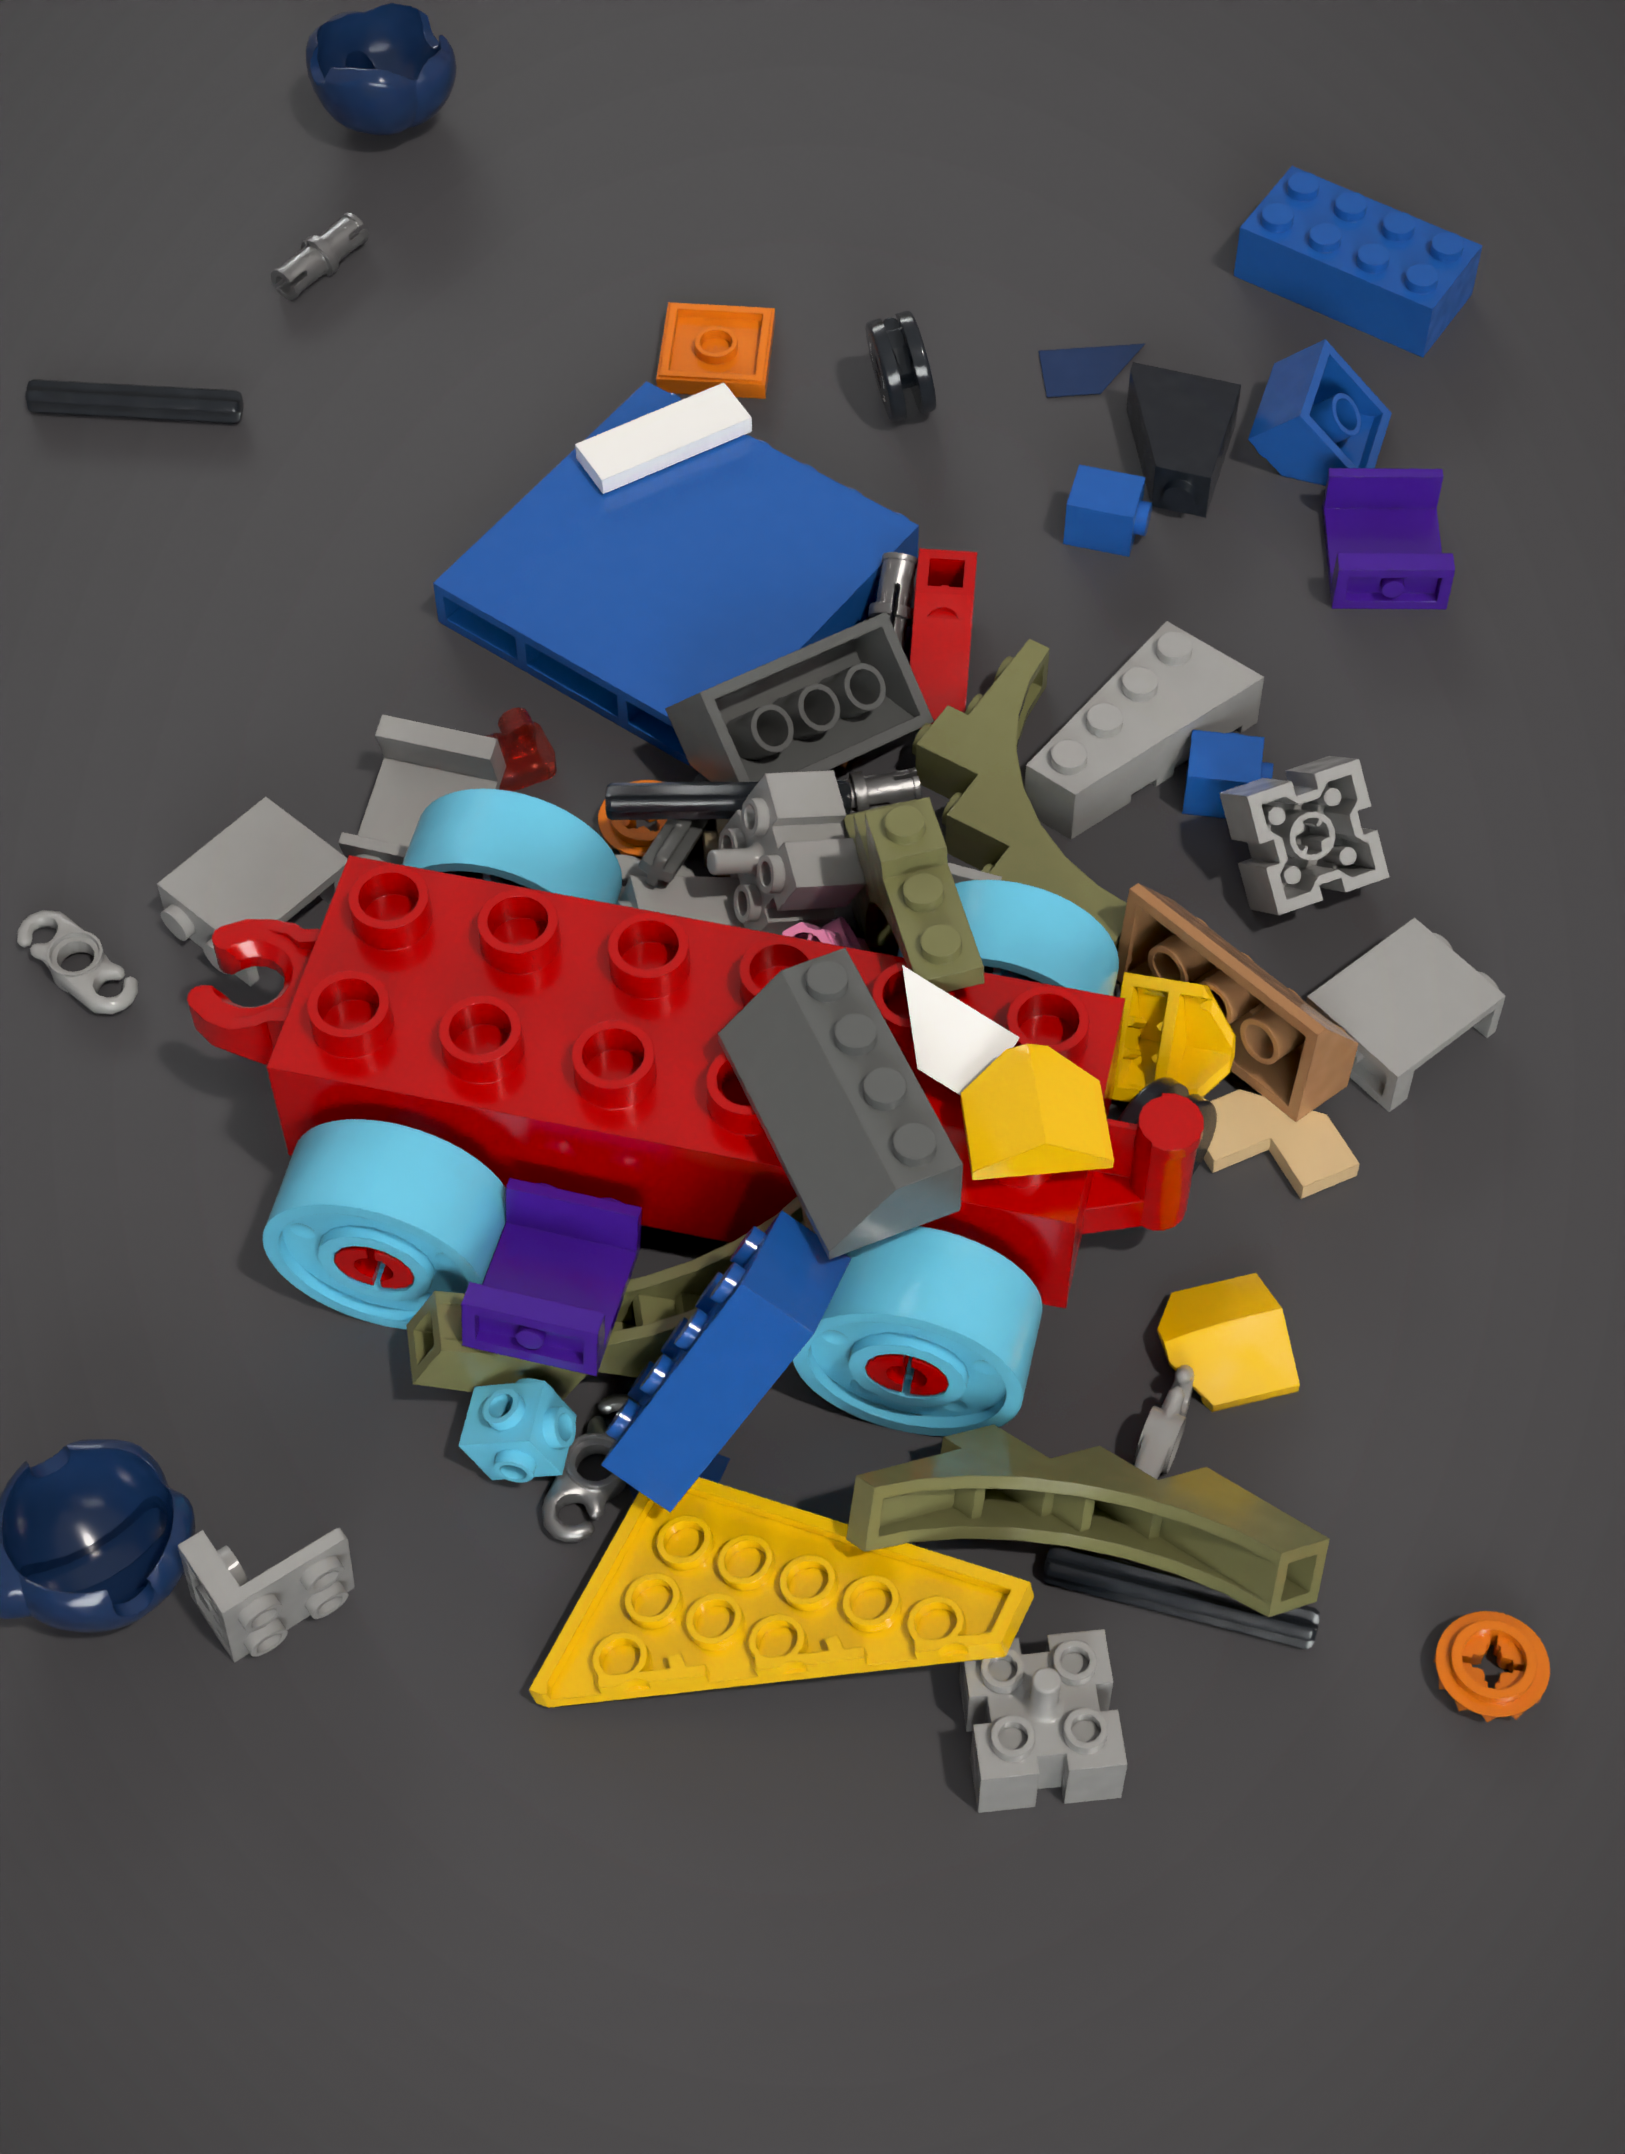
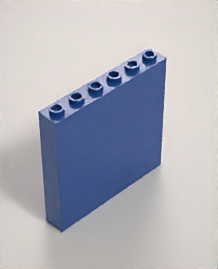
(670, 576)

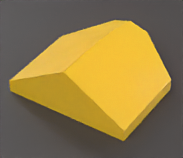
(1171, 1033)
(1034, 1116)
(1231, 1340)

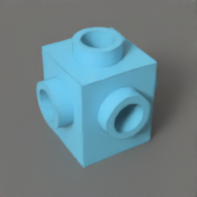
(518, 1430)

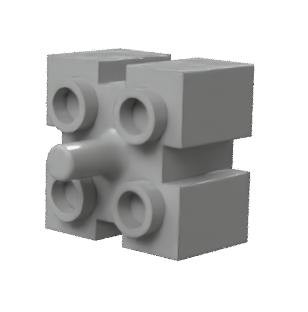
(1304, 834)
(789, 853)
(1044, 1723)

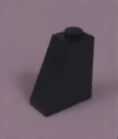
(1181, 434)

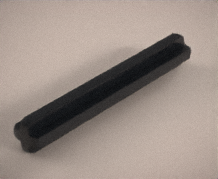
(134, 401)
(685, 800)
(1173, 1595)

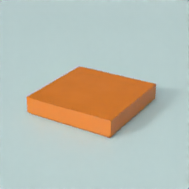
(716, 346)

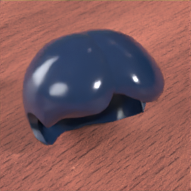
(380, 68)
(90, 1537)

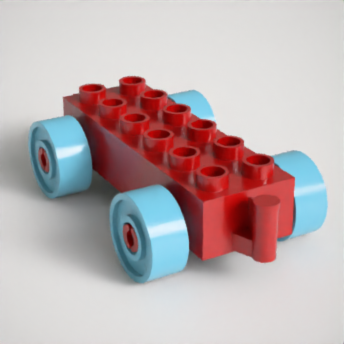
(527, 1028)

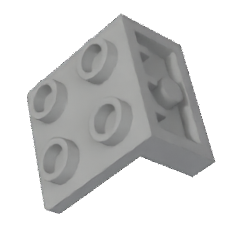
(259, 1612)

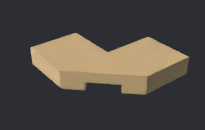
(1306, 1150)

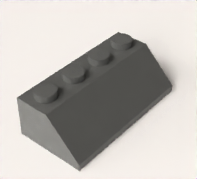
(804, 708)
(842, 1106)

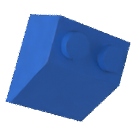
(1318, 416)

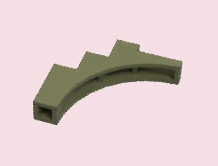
(988, 813)
(912, 894)
(644, 1323)
(1095, 1502)

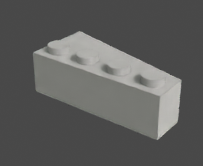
(1139, 729)

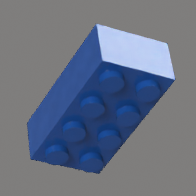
(1357, 261)
(722, 1359)

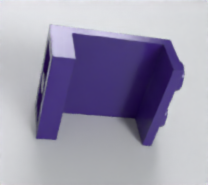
(1385, 539)
(554, 1278)

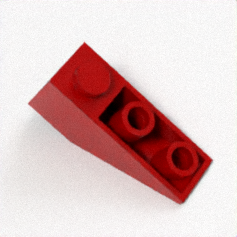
(943, 627)

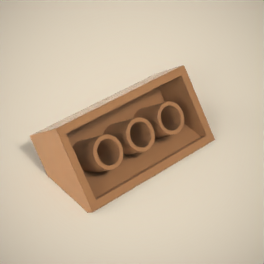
(1281, 1040)

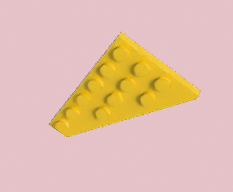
(761, 1596)

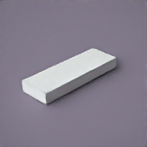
(663, 438)

